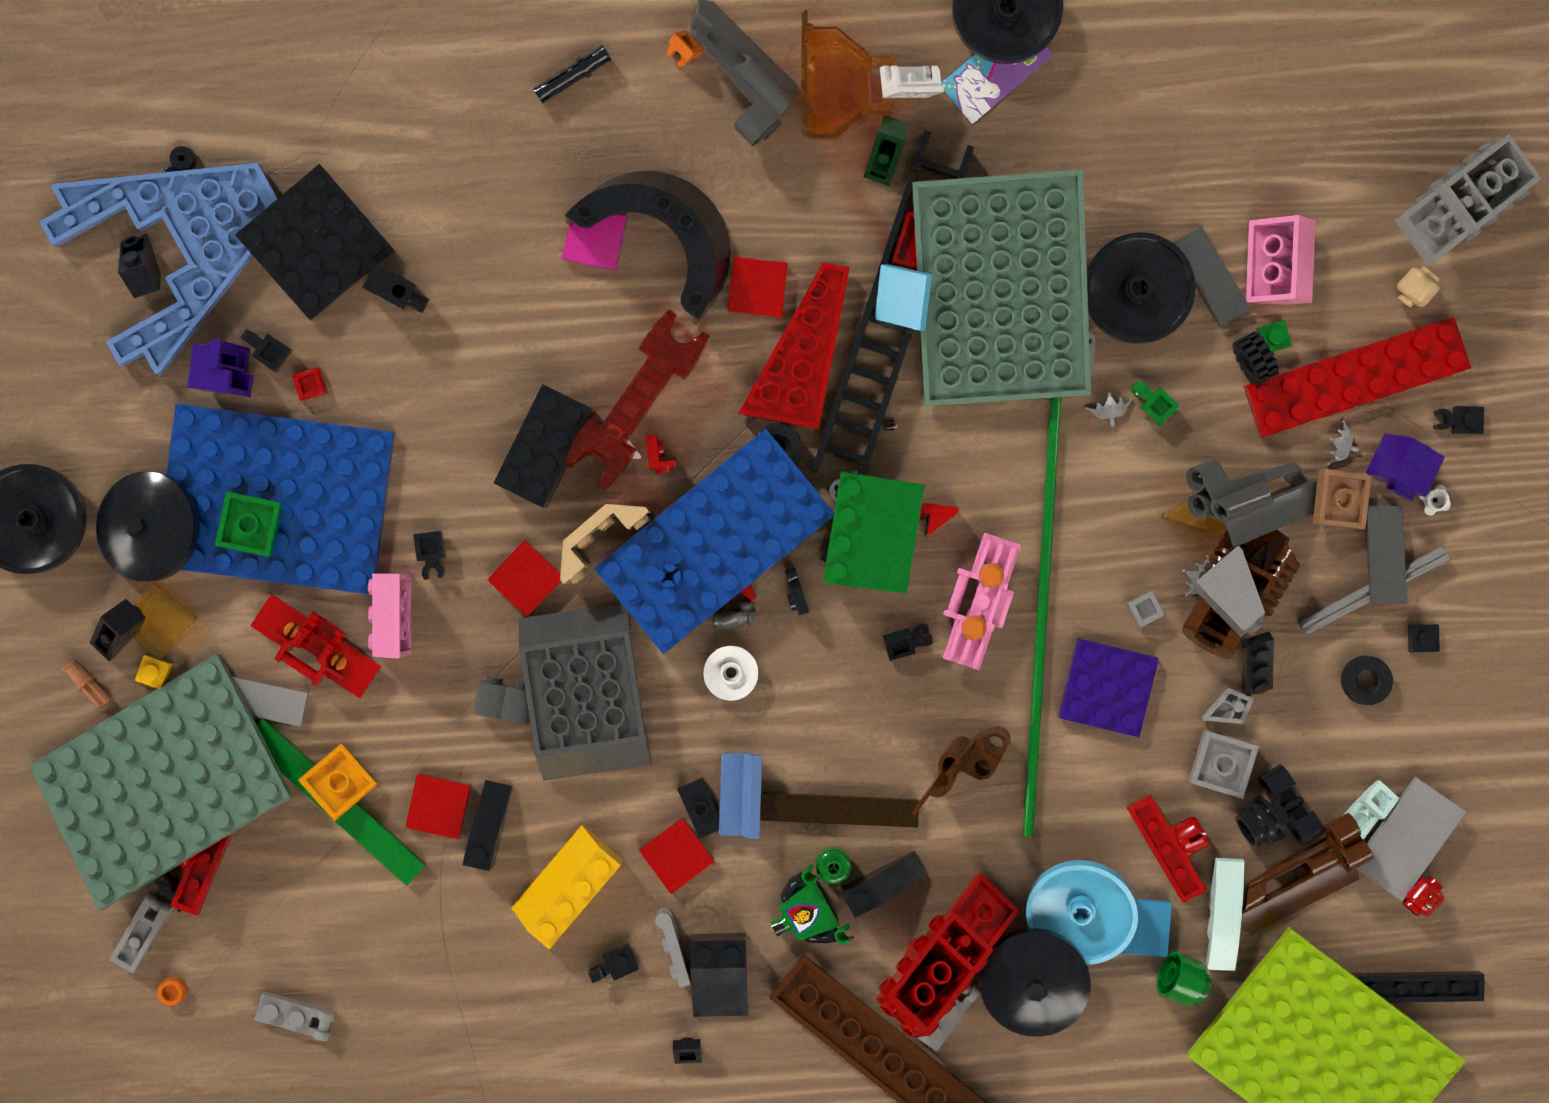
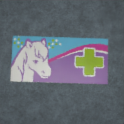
(982, 84)

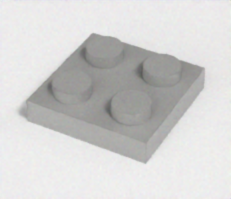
(1223, 764)

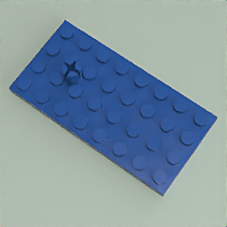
(714, 541)

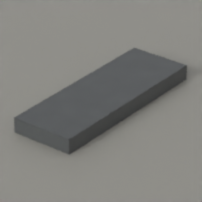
(1212, 278)
(1386, 555)

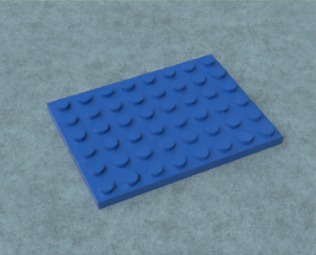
(323, 474)

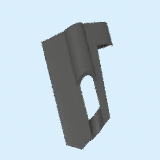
(748, 67)
(1246, 502)

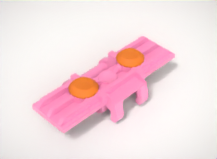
(990, 604)

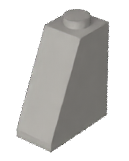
(1233, 593)

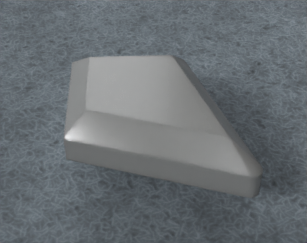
(1229, 708)

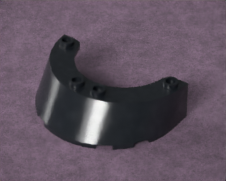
(684, 211)

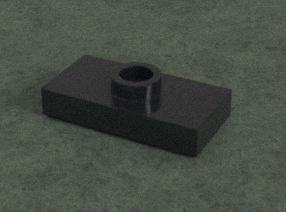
(700, 807)

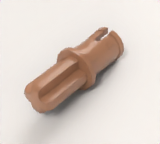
(86, 683)

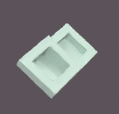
(1372, 806)

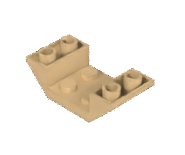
(573, 563)

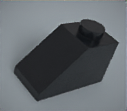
(117, 629)

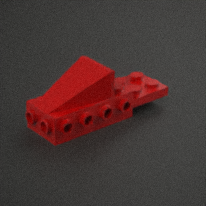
(946, 958)

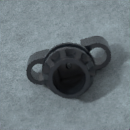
(1265, 821)

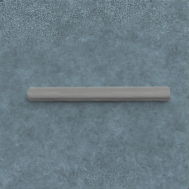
(1362, 597)

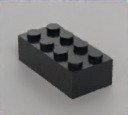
(541, 446)

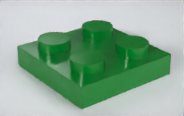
(249, 524)

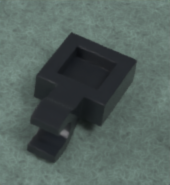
(268, 350)
(903, 642)
(617, 962)

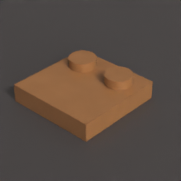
(1341, 499)

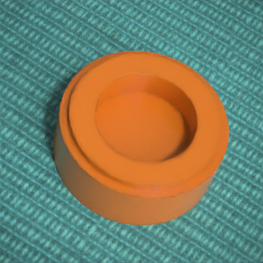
(172, 991)

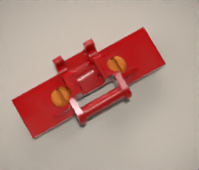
(319, 637)

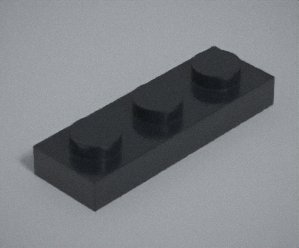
(1257, 663)

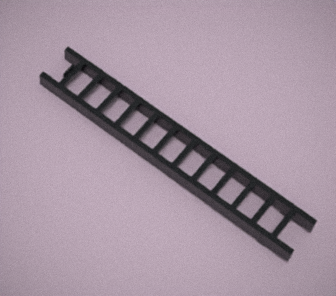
(867, 316)

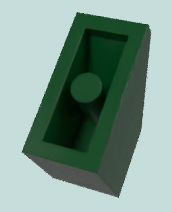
(886, 150)

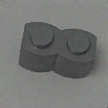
(502, 700)

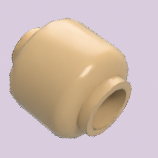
(1418, 287)

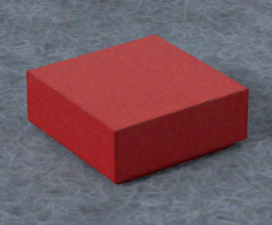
(309, 384)

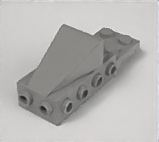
(1468, 198)

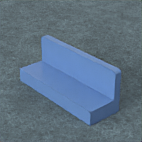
(740, 795)

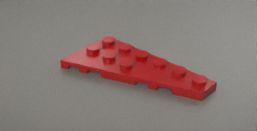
(799, 368)

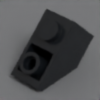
(139, 266)

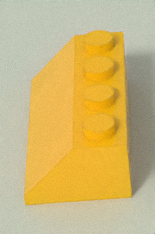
(566, 886)

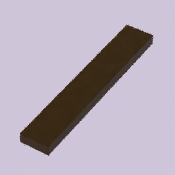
(838, 809)

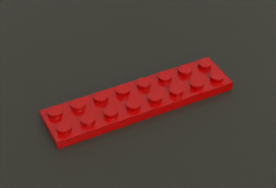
(1357, 377)

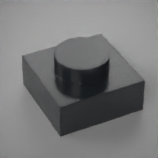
(1423, 638)
(687, 1051)

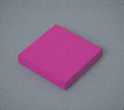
(597, 245)

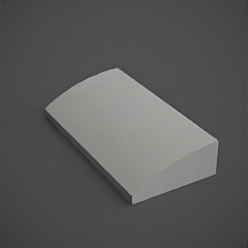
(1410, 838)

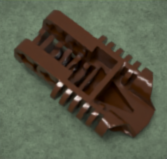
(1271, 568)

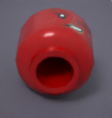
(1424, 897)

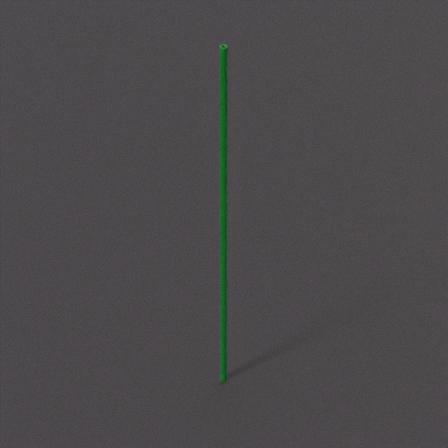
(1042, 615)

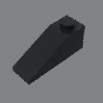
(487, 826)
(883, 884)

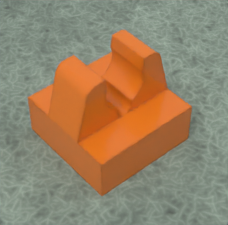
(686, 46)

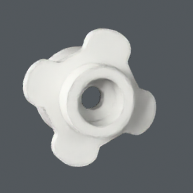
(1443, 500)

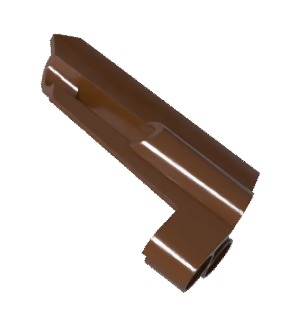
(964, 756)
(1319, 872)

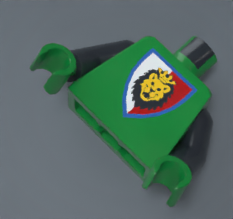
(808, 912)

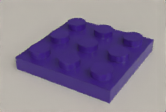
(1108, 687)

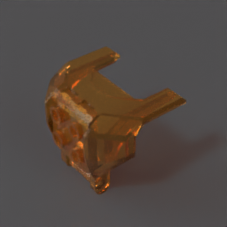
(836, 82)

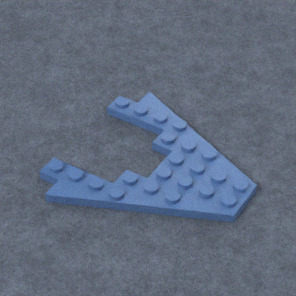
(202, 214)

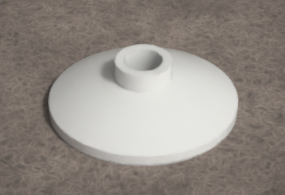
(730, 687)

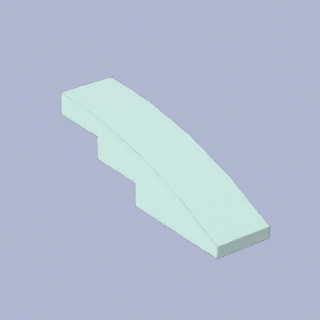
(1225, 914)

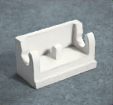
(910, 82)

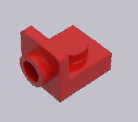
(655, 450)

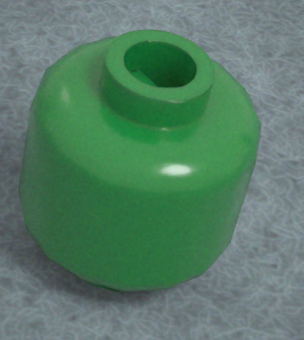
(836, 856)

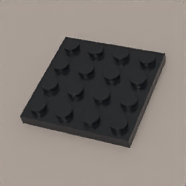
(314, 242)

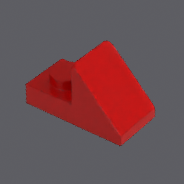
(937, 515)

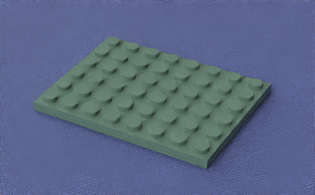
(1004, 287)
(160, 782)

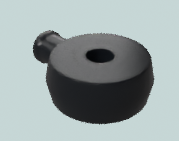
(176, 159)

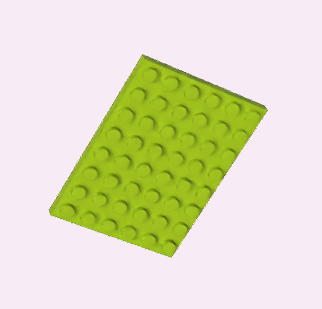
(1319, 1036)

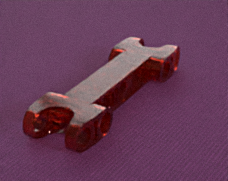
(609, 439)

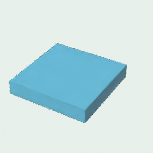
(903, 297)

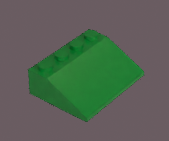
(873, 532)

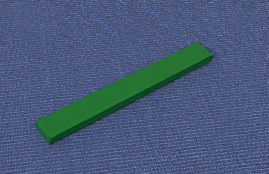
(356, 821)

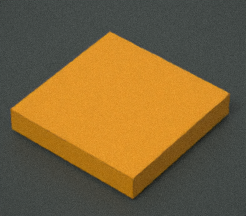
(337, 782)

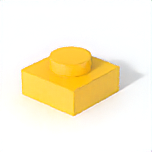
(153, 671)

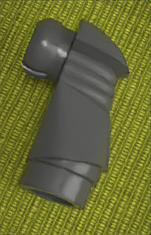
(733, 617)

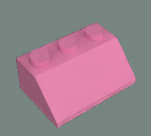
(1280, 260)
(390, 615)

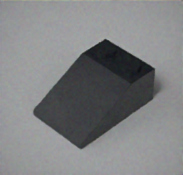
(719, 974)

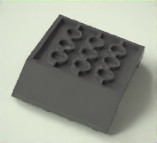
(583, 691)

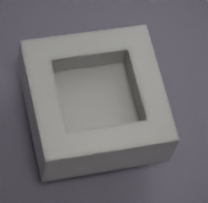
(1145, 608)

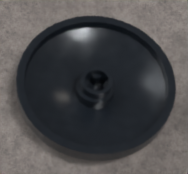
(1007, 28)
(1140, 288)
(39, 519)
(147, 526)
(1035, 982)

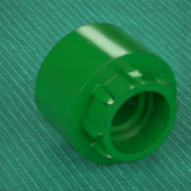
(1183, 980)

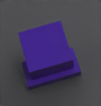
(220, 368)
(1405, 465)

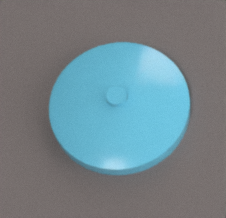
(1086, 906)

